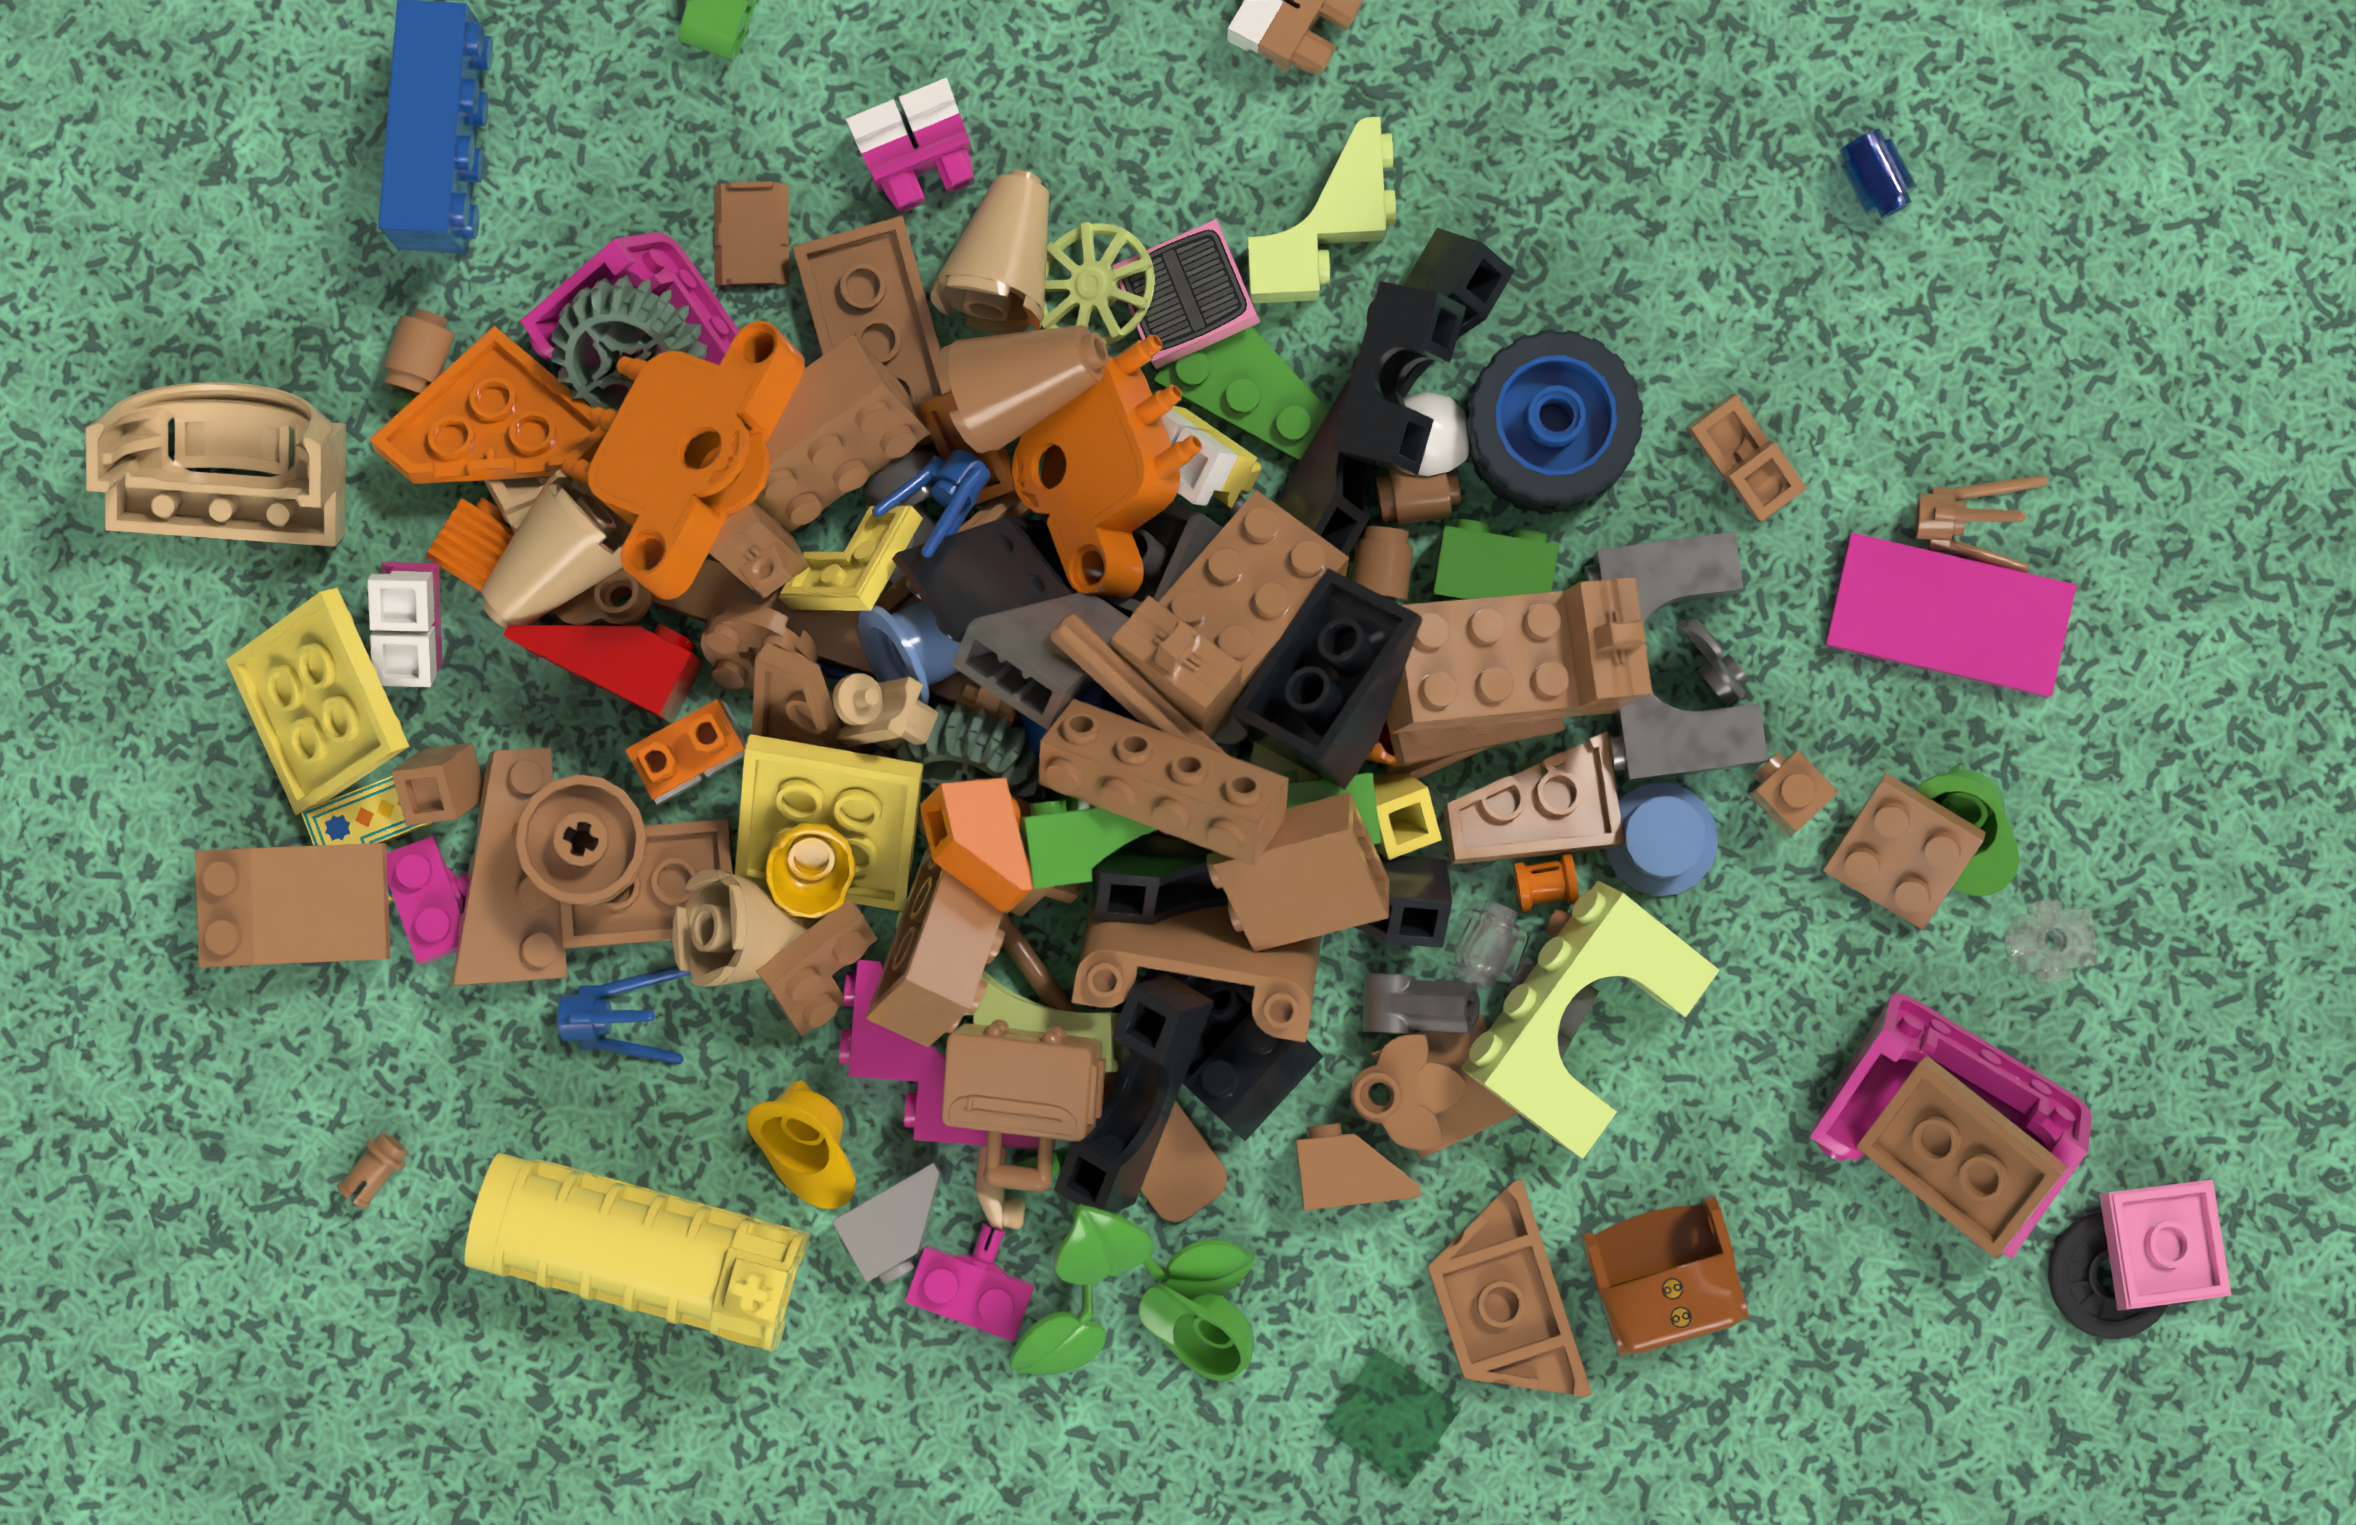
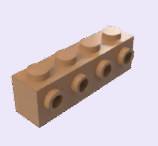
(1163, 781)

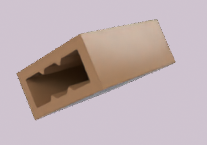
(1309, 880)

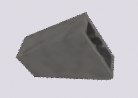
(1020, 662)

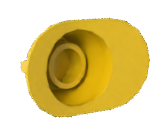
(803, 1143)

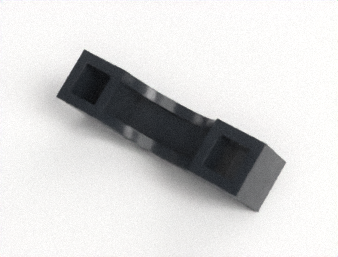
(1157, 1044)

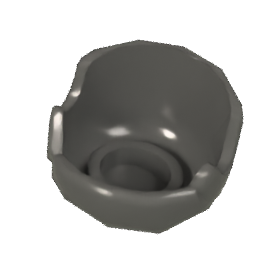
(895, 475)

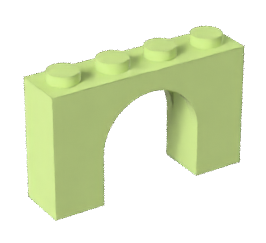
(1521, 1052)

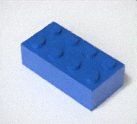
(434, 127)

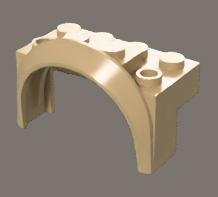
(220, 429)

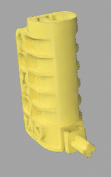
(636, 1248)

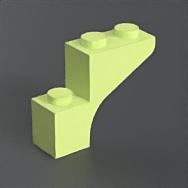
(1348, 210)

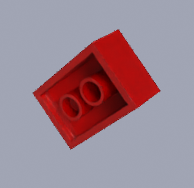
(628, 661)

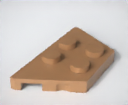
(1506, 1303)

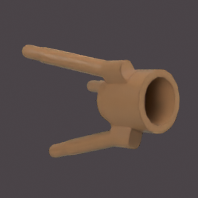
(1942, 517)

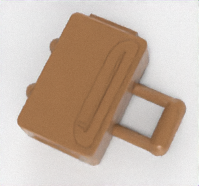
(1022, 1086)

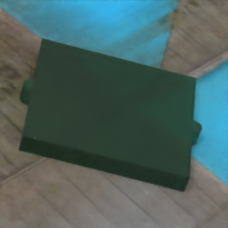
(1392, 1417)

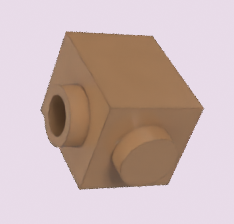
(1791, 791)

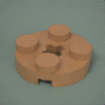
(739, 634)

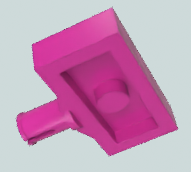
(427, 898)
(972, 1287)

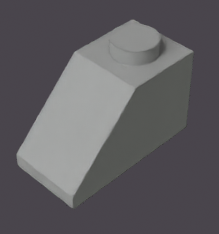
(890, 1226)

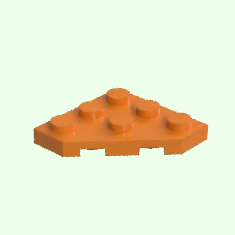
(489, 420)

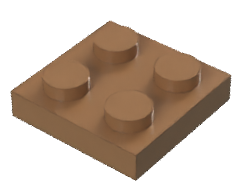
(1904, 851)

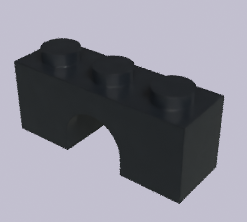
(1401, 331)

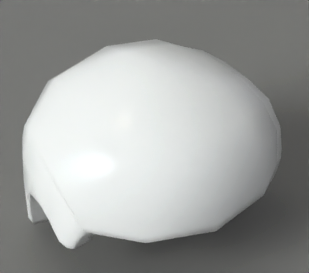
(1448, 436)

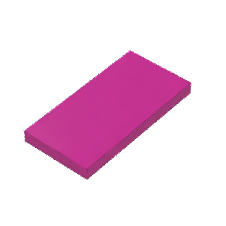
(1950, 615)

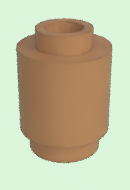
(417, 351)
(1417, 497)
(1384, 562)

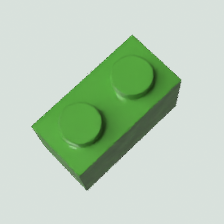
(1487, 565)

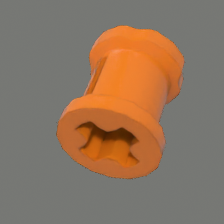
(1546, 882)

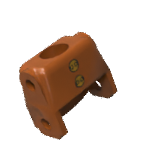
(1665, 1276)

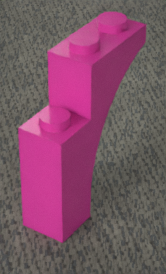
(884, 1054)

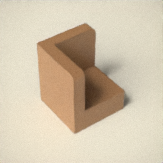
(438, 784)

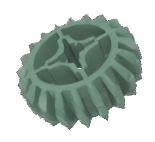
(619, 322)
(973, 747)

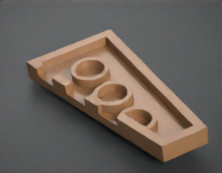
(507, 923)

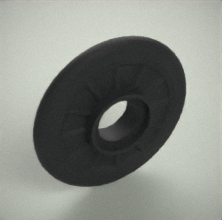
(2076, 1287)

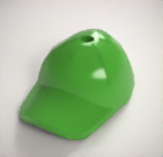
(1186, 1322)

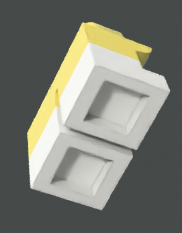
(1220, 466)

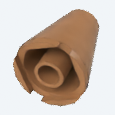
(1017, 380)

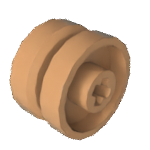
(576, 806)

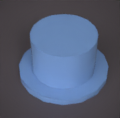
(907, 646)
(1666, 840)

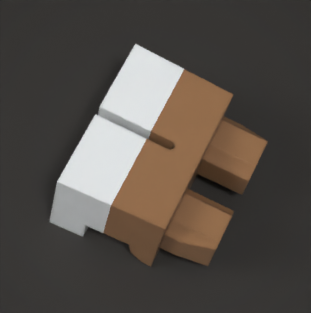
(1285, 27)

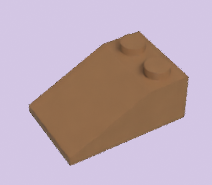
(292, 904)

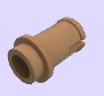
(375, 1167)

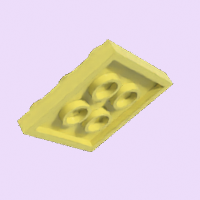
(317, 701)
(855, 793)

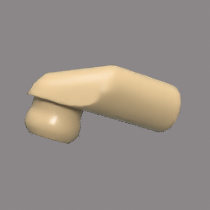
(998, 1210)

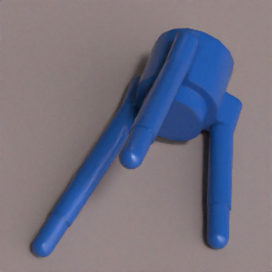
(955, 487)
(588, 1017)

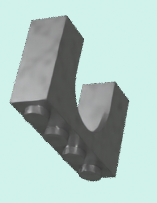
(1656, 737)

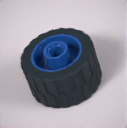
(1553, 421)

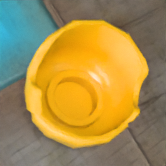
(810, 870)

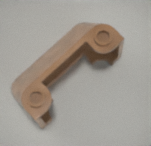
(1201, 946)

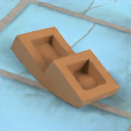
(1746, 458)

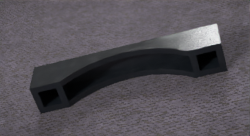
(1334, 490)
(1170, 877)

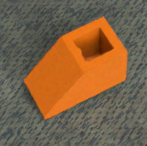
(978, 839)

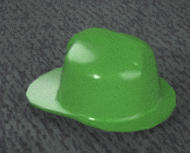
(1981, 804)

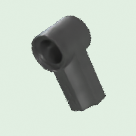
(1405, 1004)

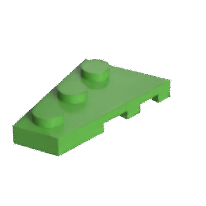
(1250, 390)

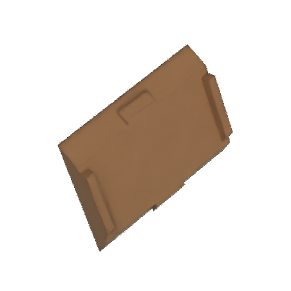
(751, 234)

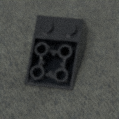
(985, 572)
(1236, 1064)

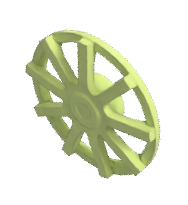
(1094, 283)

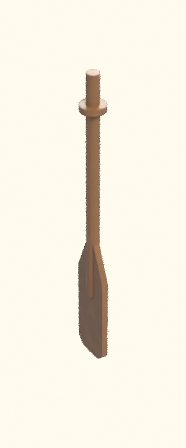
(1184, 1167)

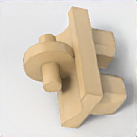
(882, 711)

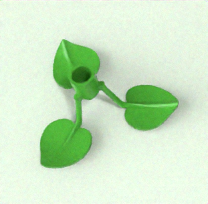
(1103, 1246)

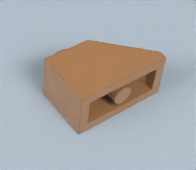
(1346, 1171)

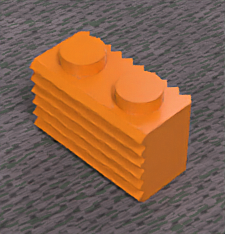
(471, 542)

